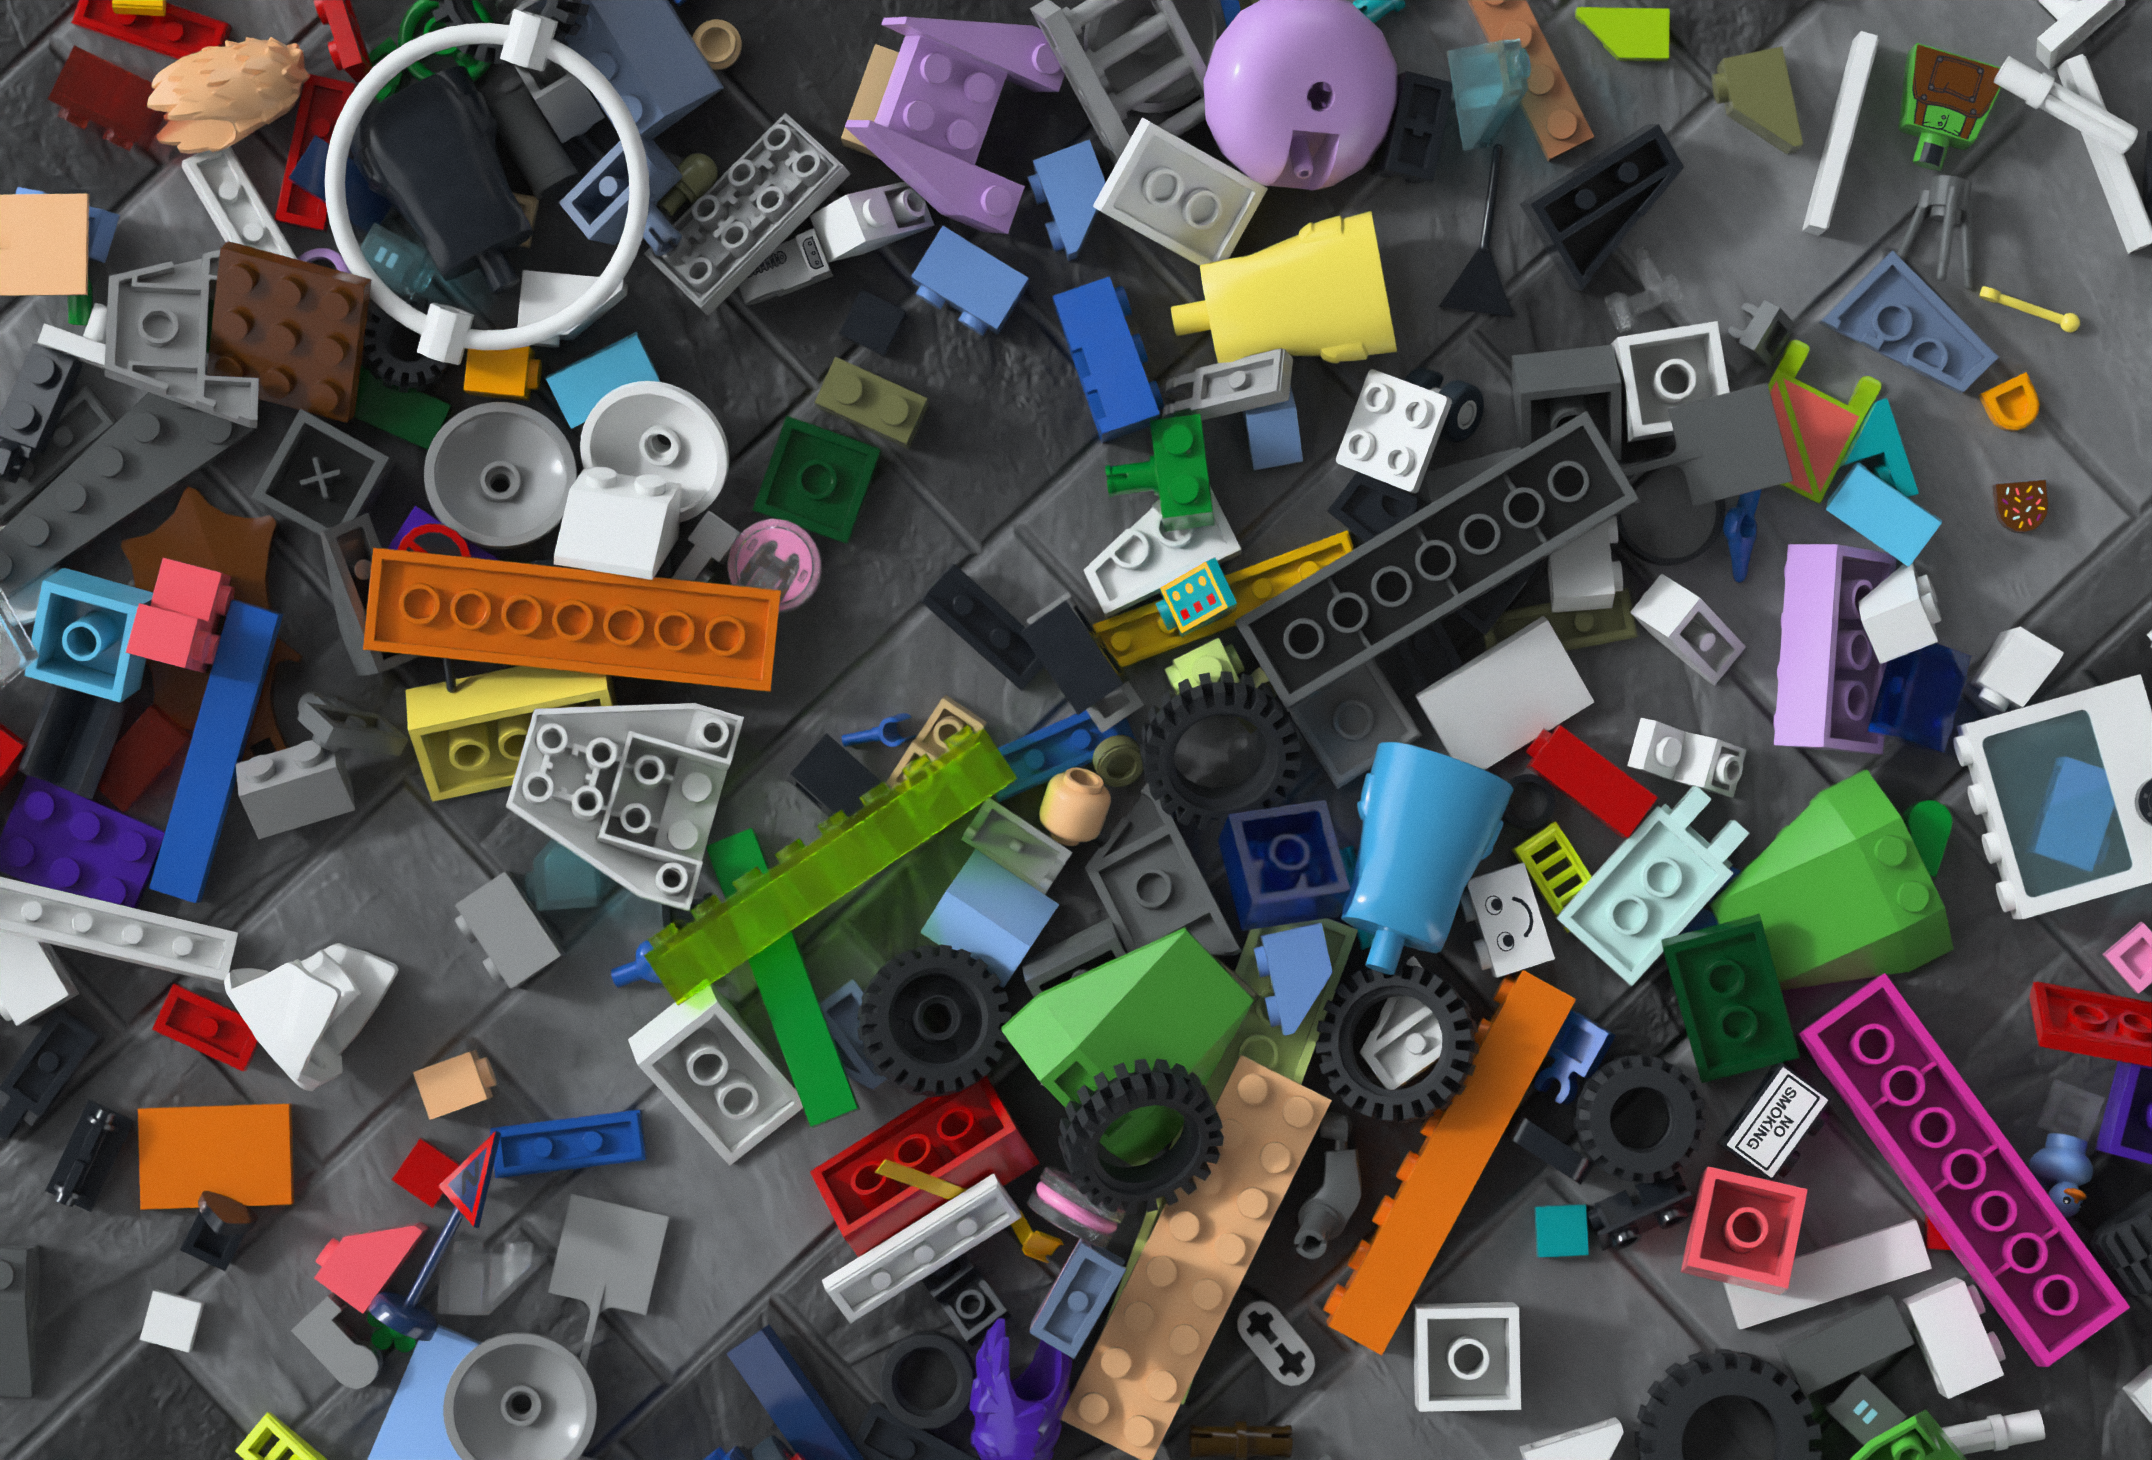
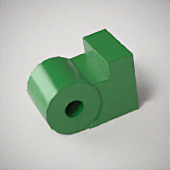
(1929, 828)

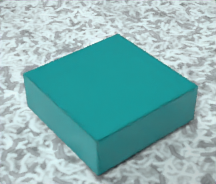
(1561, 1230)

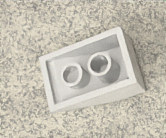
(716, 1072)

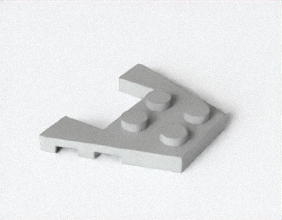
(161, 339)

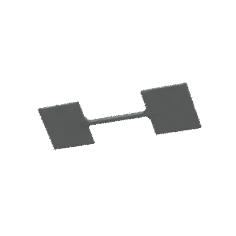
(1722, 445)

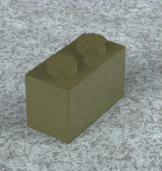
(871, 403)

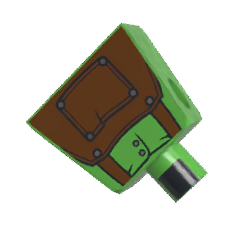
(1944, 102)

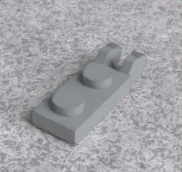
(1231, 386)

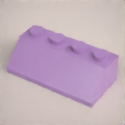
(1826, 658)

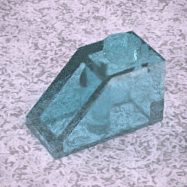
(1487, 88)
(562, 880)

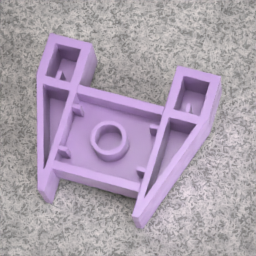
(943, 106)

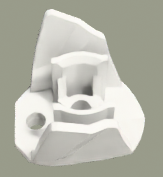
(311, 1008)

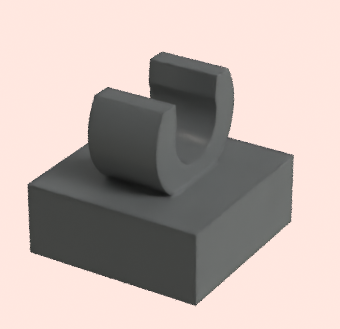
(1765, 333)

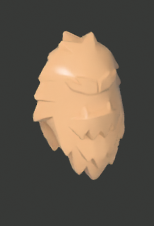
(226, 92)

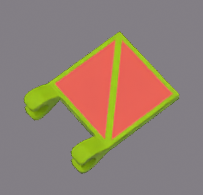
(1813, 424)

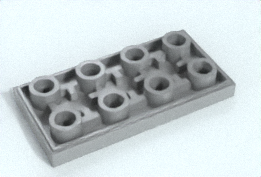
(749, 213)

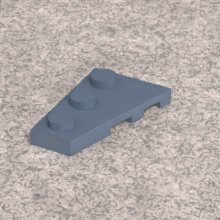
(1911, 325)

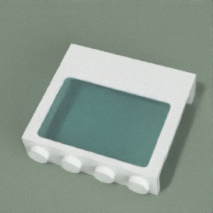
(2062, 795)

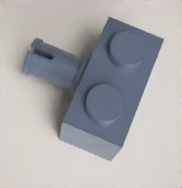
(602, 199)

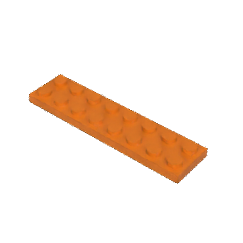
(571, 619)

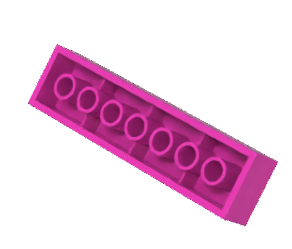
(1962, 1171)

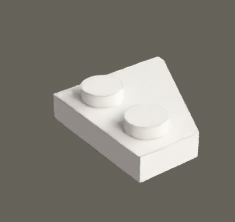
(1403, 1040)

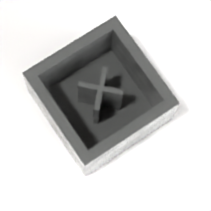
(322, 475)

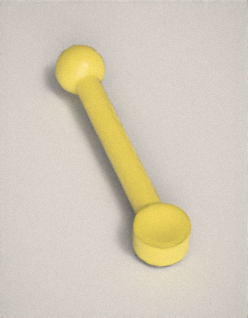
(2068, 322)

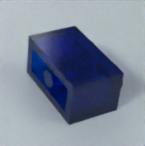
(1920, 697)

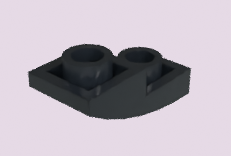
(966, 1298)

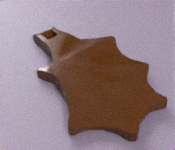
(225, 544)

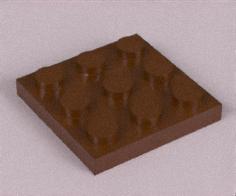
(290, 328)

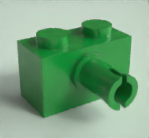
(1174, 473)

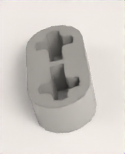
(1266, 1350)

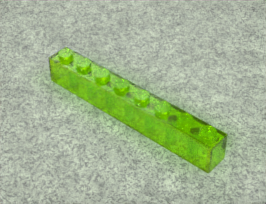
(829, 865)

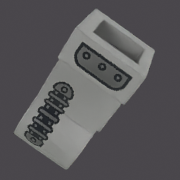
(787, 269)
(337, 1347)

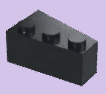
(1600, 201)

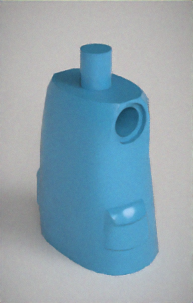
(1418, 847)

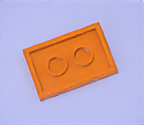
(216, 1149)

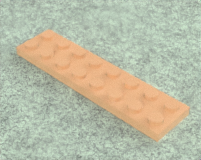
(1195, 1264)

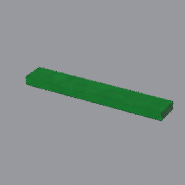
(790, 998)

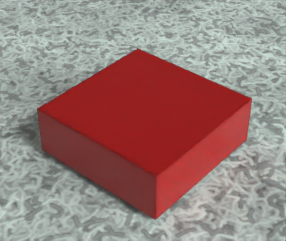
(424, 1171)

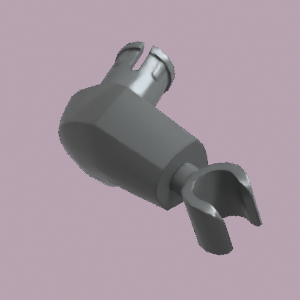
(1334, 1201)

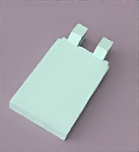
(1651, 886)

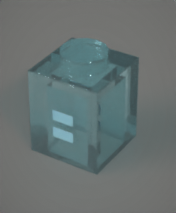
(397, 261)

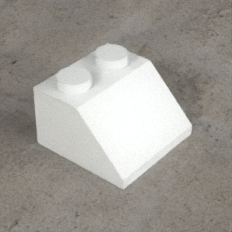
(619, 523)

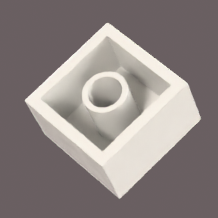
(1665, 372)
(1467, 1356)

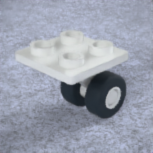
(1401, 423)

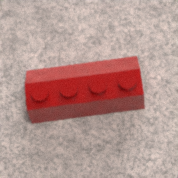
(944, 1136)

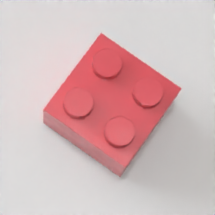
(1744, 1230)

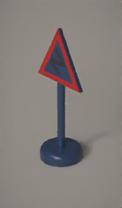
(468, 1192)

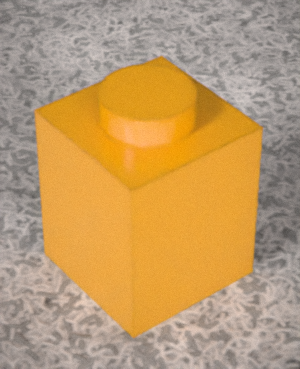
(502, 373)

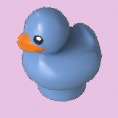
(2062, 1169)

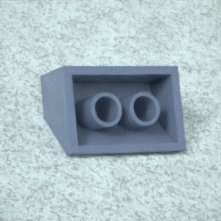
(646, 59)

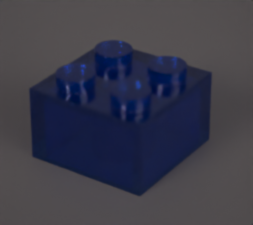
(1284, 865)

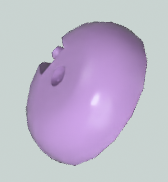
(1300, 92)

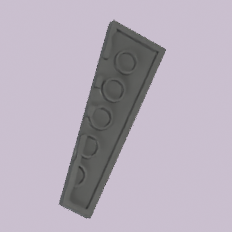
(115, 477)

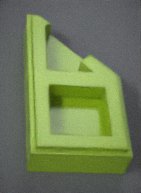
(1629, 32)

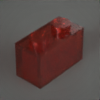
(107, 97)

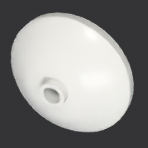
(624, 437)

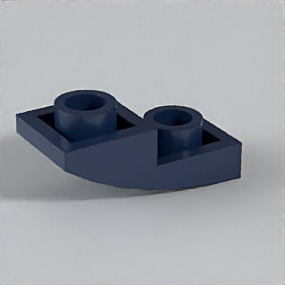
(362, 203)

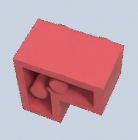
(182, 616)

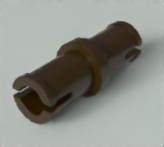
(1240, 1441)

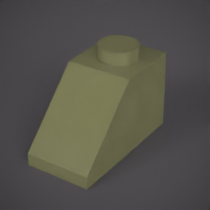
(1760, 96)

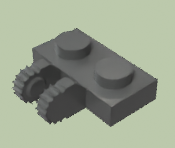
(340, 724)

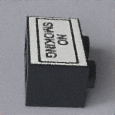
(1776, 1122)

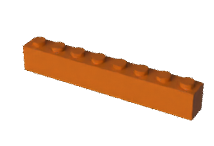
(1448, 1163)

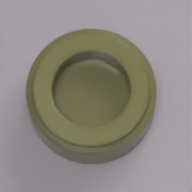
(1118, 760)

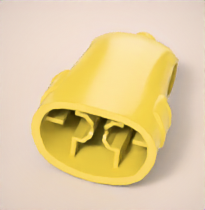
(1303, 295)

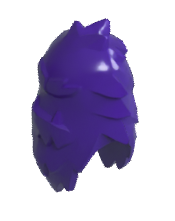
(1018, 1415)

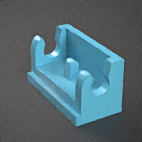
(589, 379)
(1882, 514)

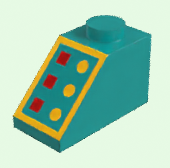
(1196, 599)

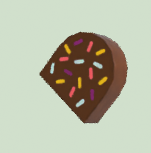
(2021, 505)

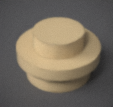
(718, 43)

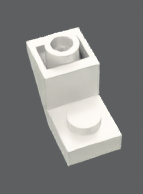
(1687, 757)

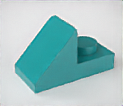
(1880, 438)

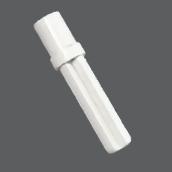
(2042, 92)
(1997, 1432)

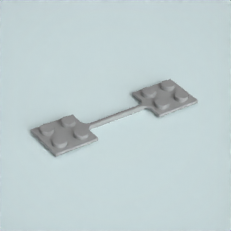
(607, 1259)

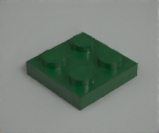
(817, 479)

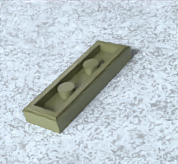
(1572, 628)

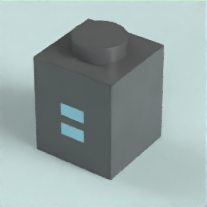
(1862, 1408)

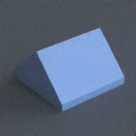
(990, 915)

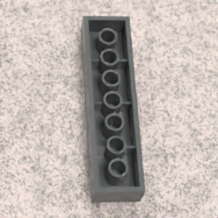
(1437, 560)

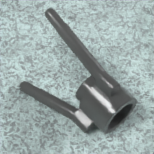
(1948, 204)

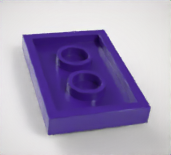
(78, 845)

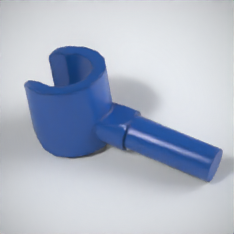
(885, 732)

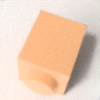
(455, 1083)

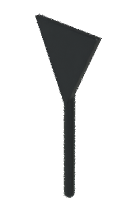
(1479, 283)

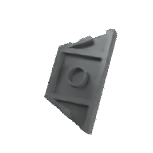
(1155, 883)

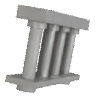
(1086, 68)

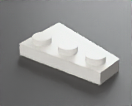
(1150, 558)

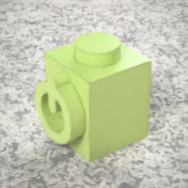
(1207, 658)

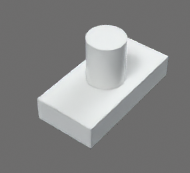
(2075, 23)
(87, 349)

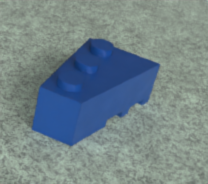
(1108, 358)

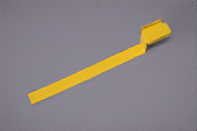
(1034, 1244)

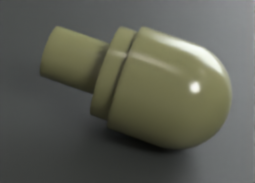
(698, 177)

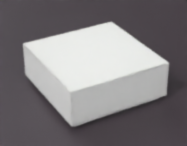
(172, 1320)

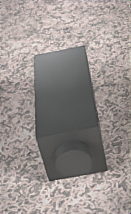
(1847, 1343)

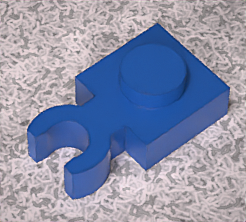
(1576, 1052)

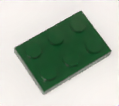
(1730, 998)

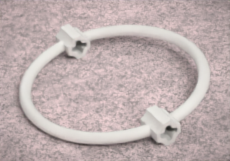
(529, 44)

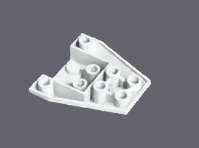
(629, 789)

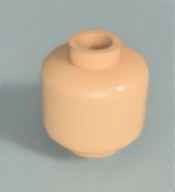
(1075, 806)

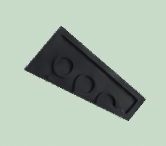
(1374, 507)

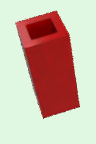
(1589, 780)

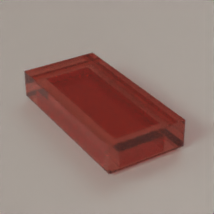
(141, 757)

